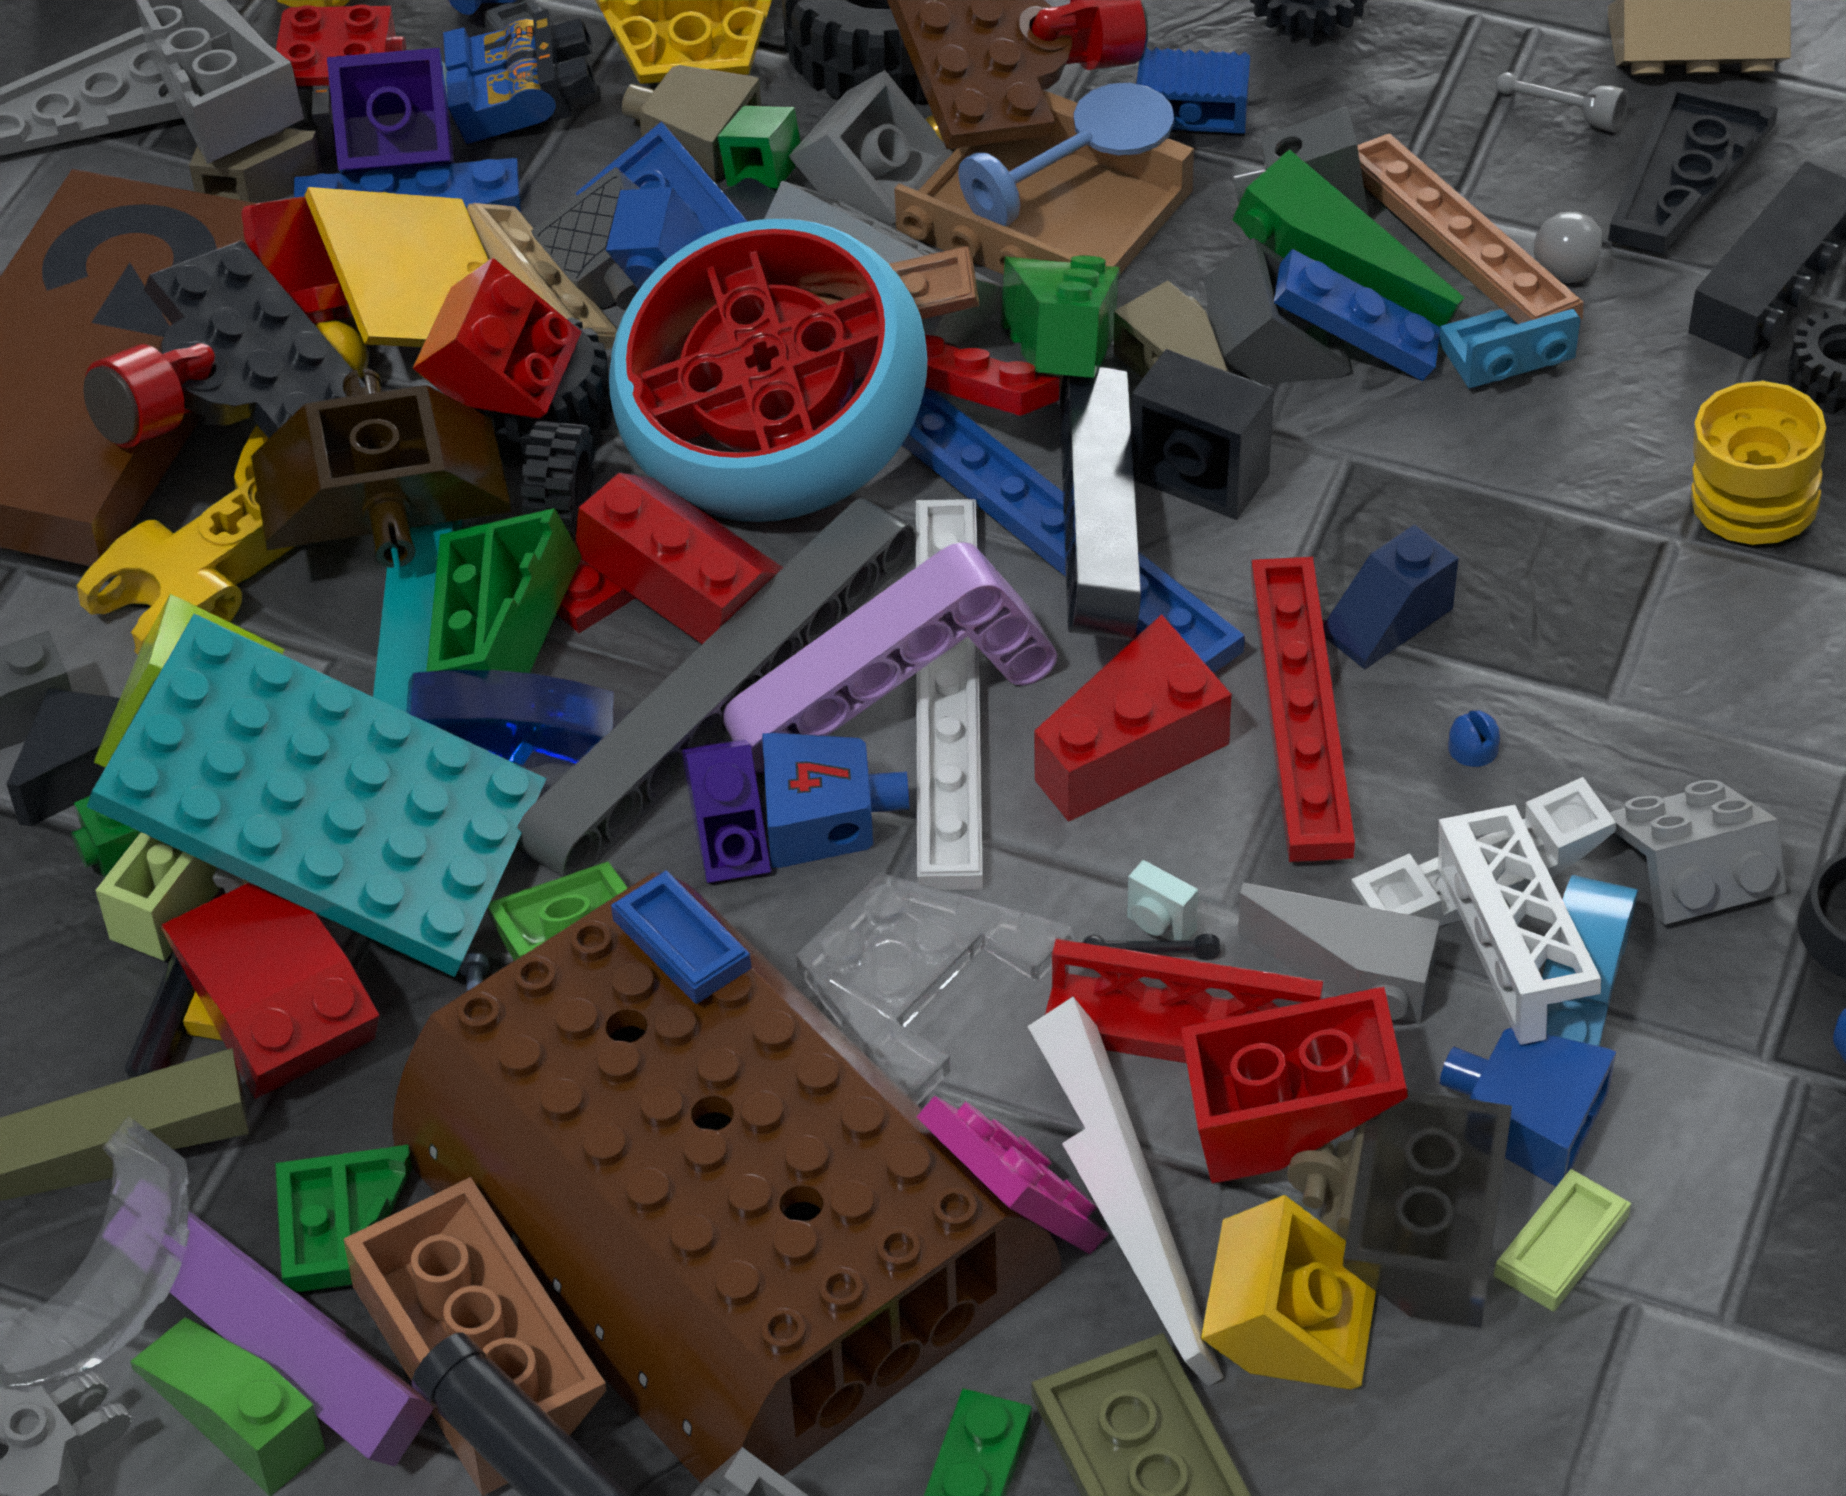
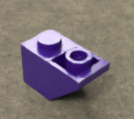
(726, 810)

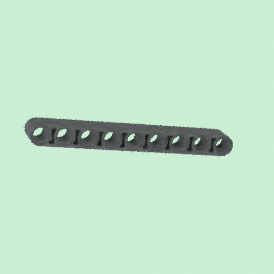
(643, 753)

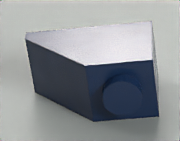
(1393, 597)

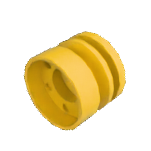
(1758, 462)

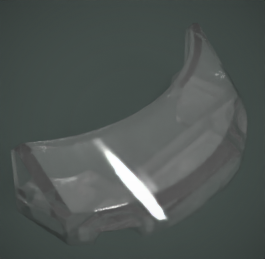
(120, 1277)

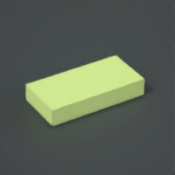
(1562, 1240)

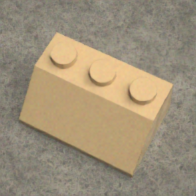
(1700, 34)

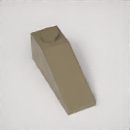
(1164, 321)

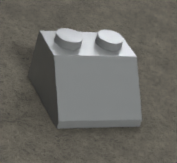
(870, 147)

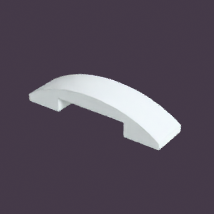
(1560, 822)

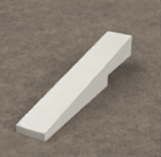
(1119, 1178)

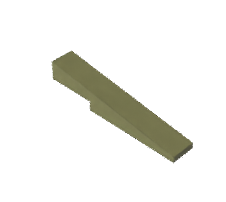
(65, 1139)

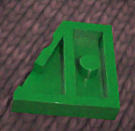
(329, 1200)

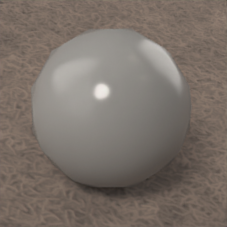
(1569, 246)

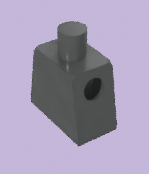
(1325, 145)

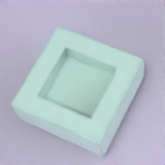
(1162, 903)

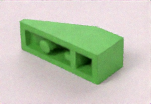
(234, 1402)

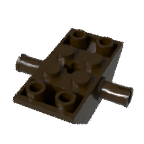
(377, 468)

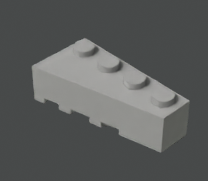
(219, 74)

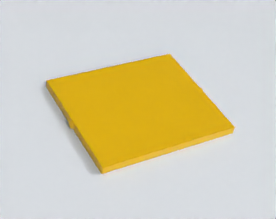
(395, 257)

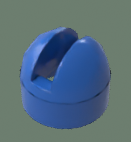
(1465, 742)

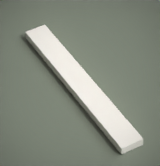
(948, 729)

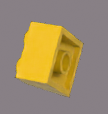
(1286, 1300)

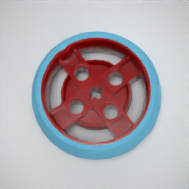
(768, 369)

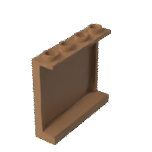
(1071, 208)

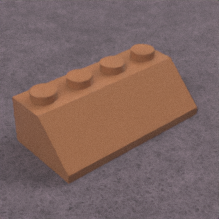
(455, 1271)

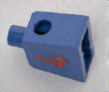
(823, 796)

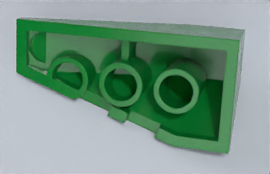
(1303, 212)

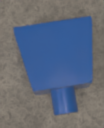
(1552, 1090)

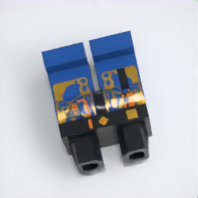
(516, 74)

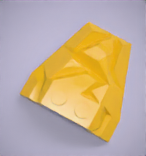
(686, 33)

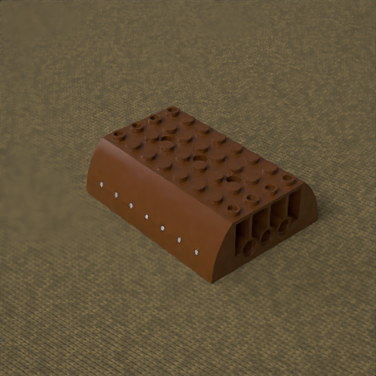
(668, 1242)

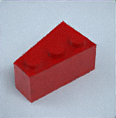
(1132, 723)

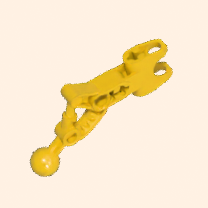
(207, 554)

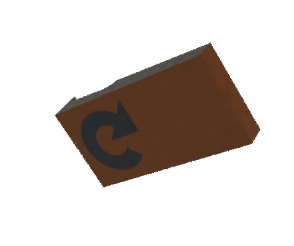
(63, 305)

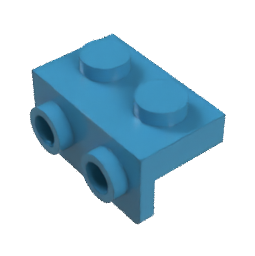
(1498, 347)

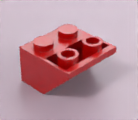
(497, 344)

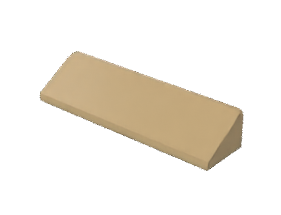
(510, 241)

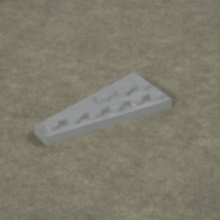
(88, 95)

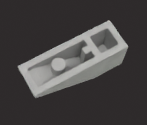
(1344, 944)

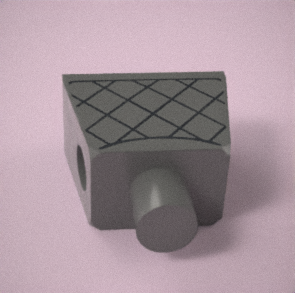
(579, 237)

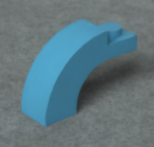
(1603, 920)

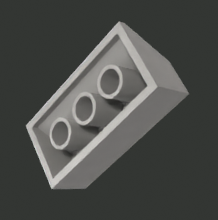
(890, 244)

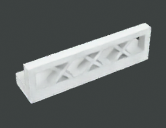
(1494, 928)

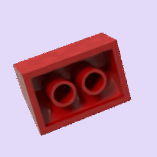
(670, 554)

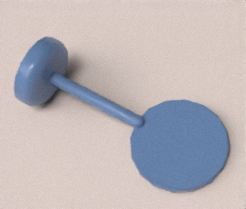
(1109, 119)

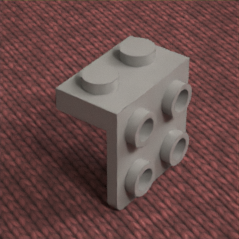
(1704, 849)

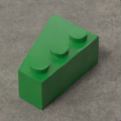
(1061, 312)
(499, 592)

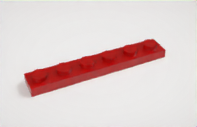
(1302, 710)

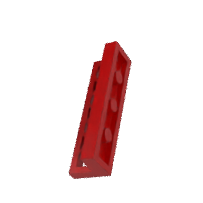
(1150, 1019)

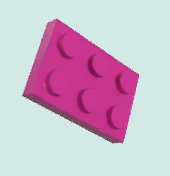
(1015, 1172)

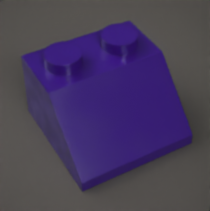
(390, 110)

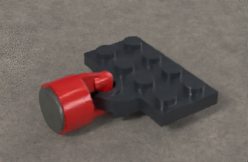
(229, 355)

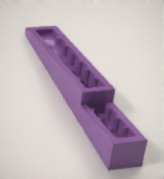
(307, 1348)

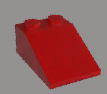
(272, 984)
(1290, 1079)

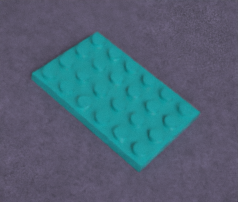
(318, 794)

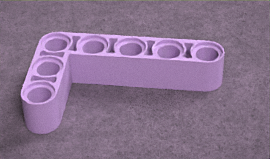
(890, 641)

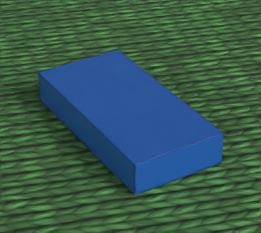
(681, 937)

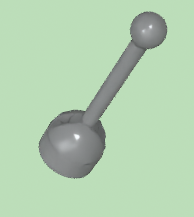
(1602, 106)

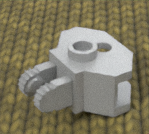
(41, 1446)

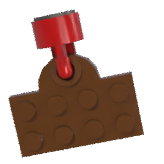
(994, 57)

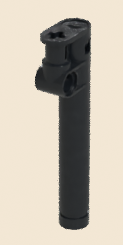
(507, 1424)

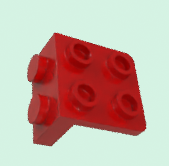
(314, 33)
(292, 250)

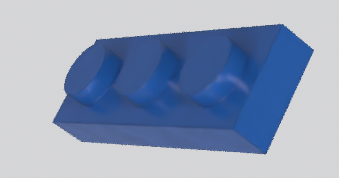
(1357, 315)

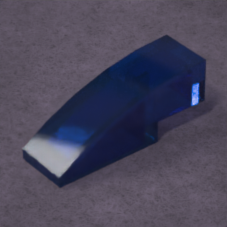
(513, 711)

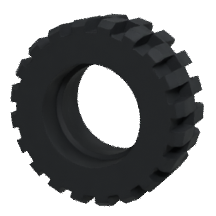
(846, 44)

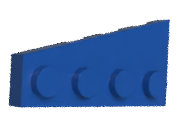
(473, 182)

